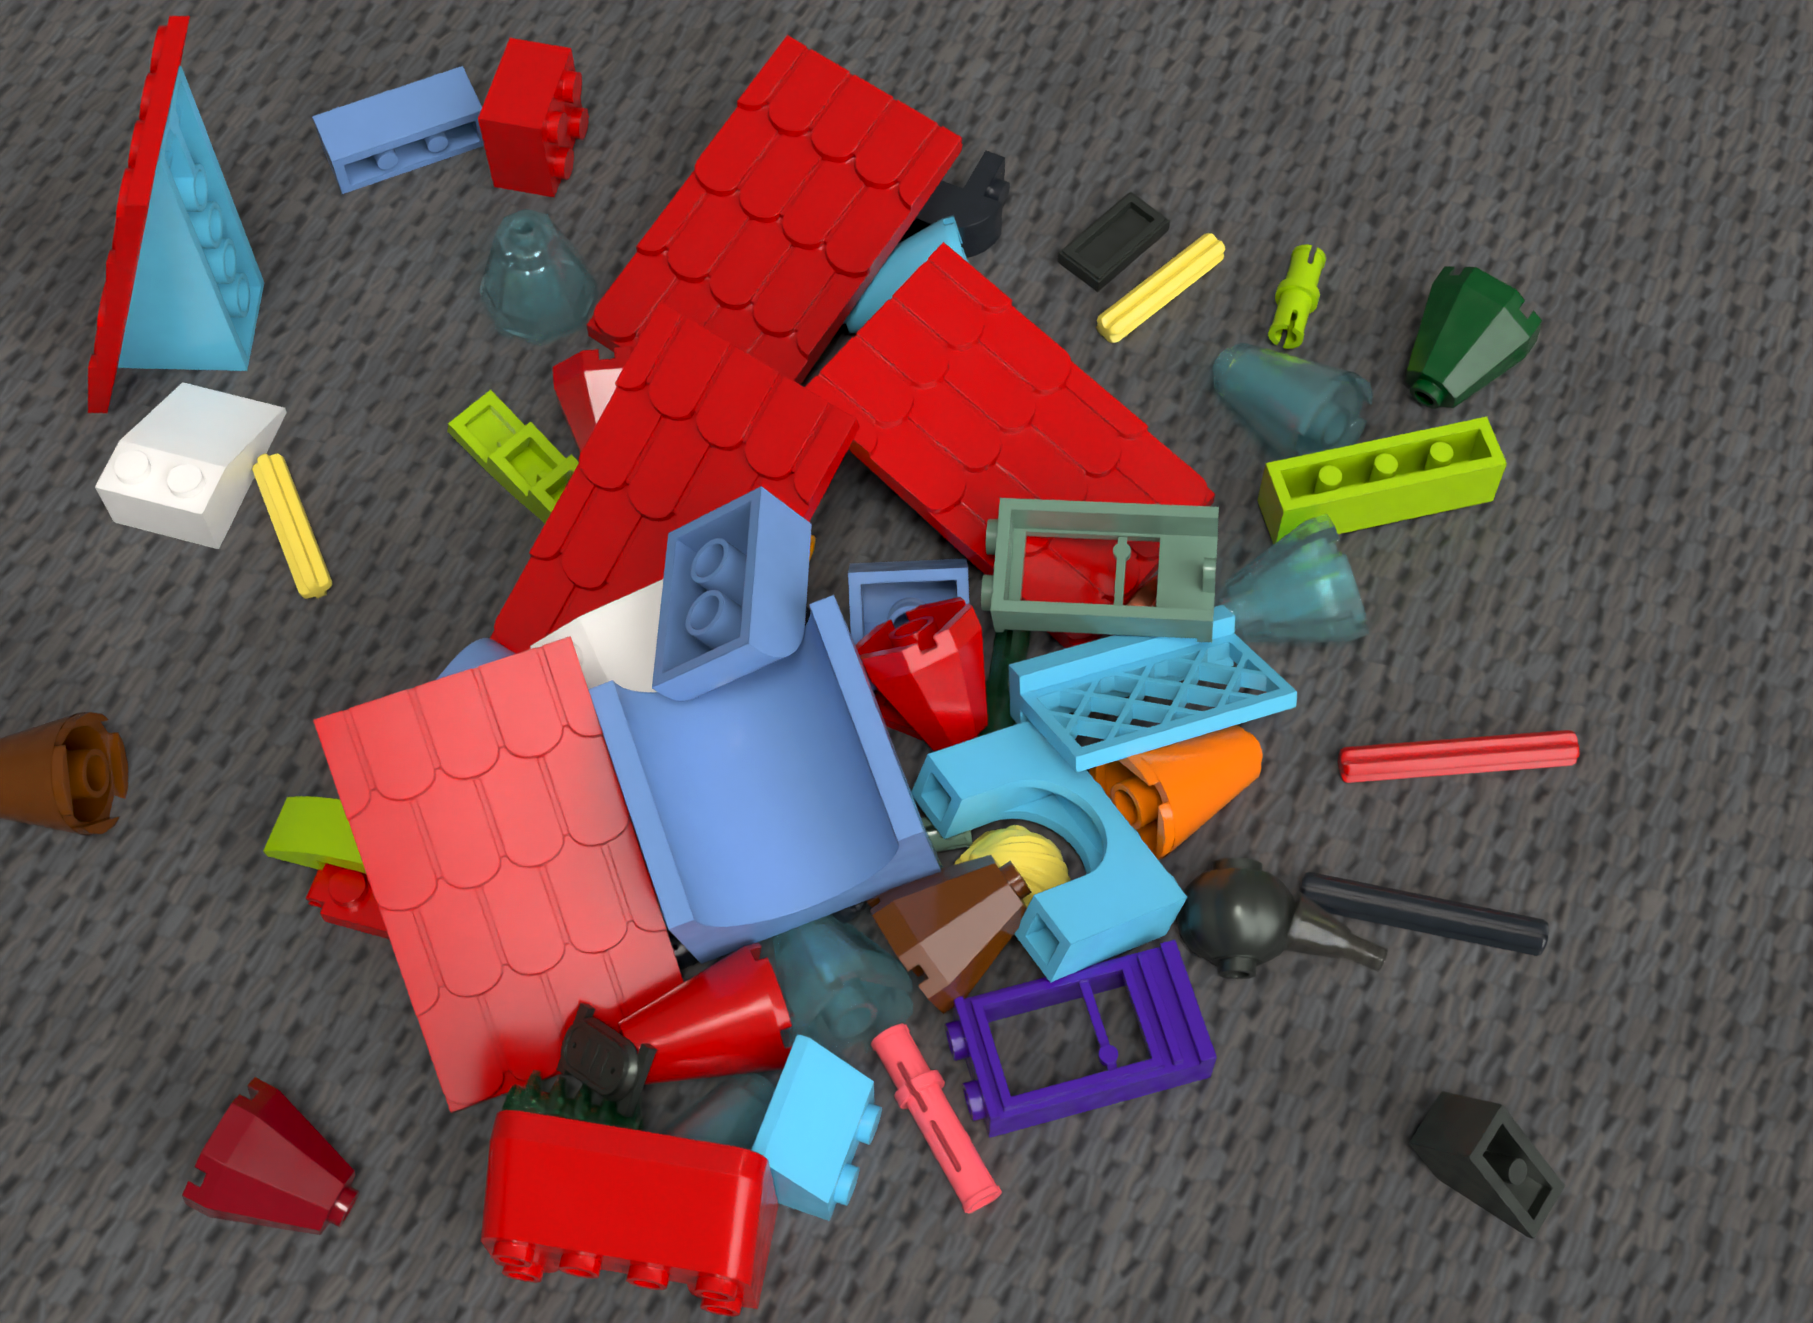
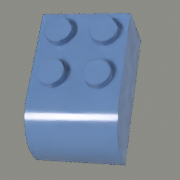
(731, 595)

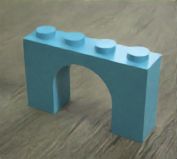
(1020, 775)

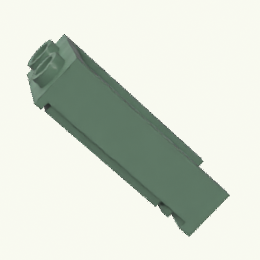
(1184, 570)

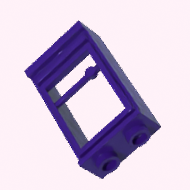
(1165, 1014)

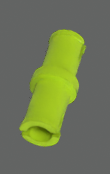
(1297, 296)

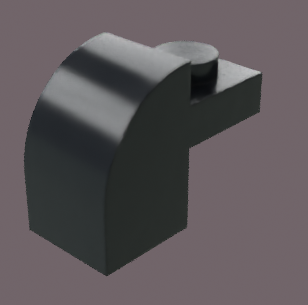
(974, 207)

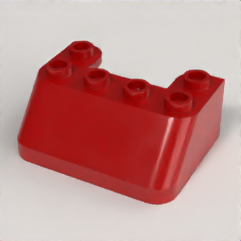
(629, 1205)

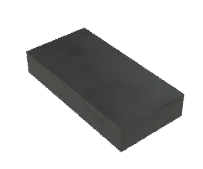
(1113, 241)

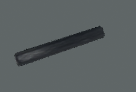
(1427, 914)

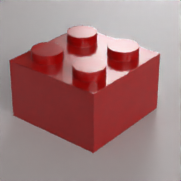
(533, 117)

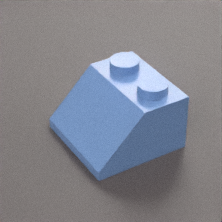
(891, 588)

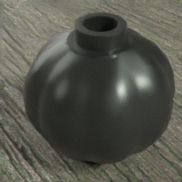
(1236, 916)

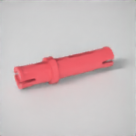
(922, 1094)

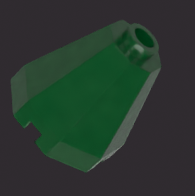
(1467, 337)

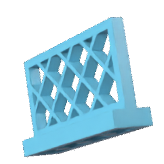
(1119, 666)

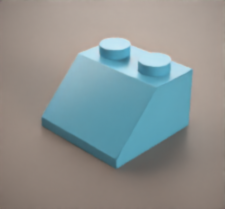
(815, 1129)

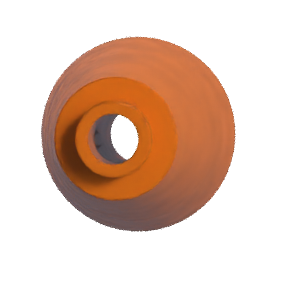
(1180, 785)

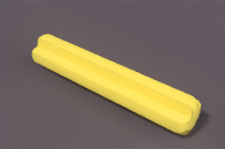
(1160, 288)
(292, 526)

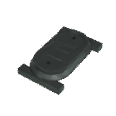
(605, 1060)

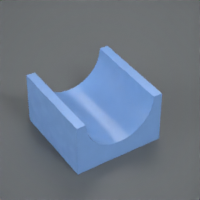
(766, 794)

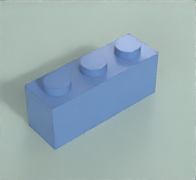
(400, 129)

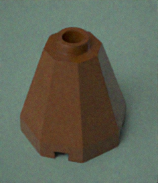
(952, 924)

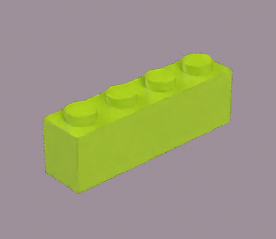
(1384, 479)

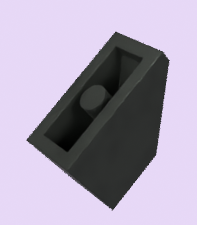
(1488, 1160)

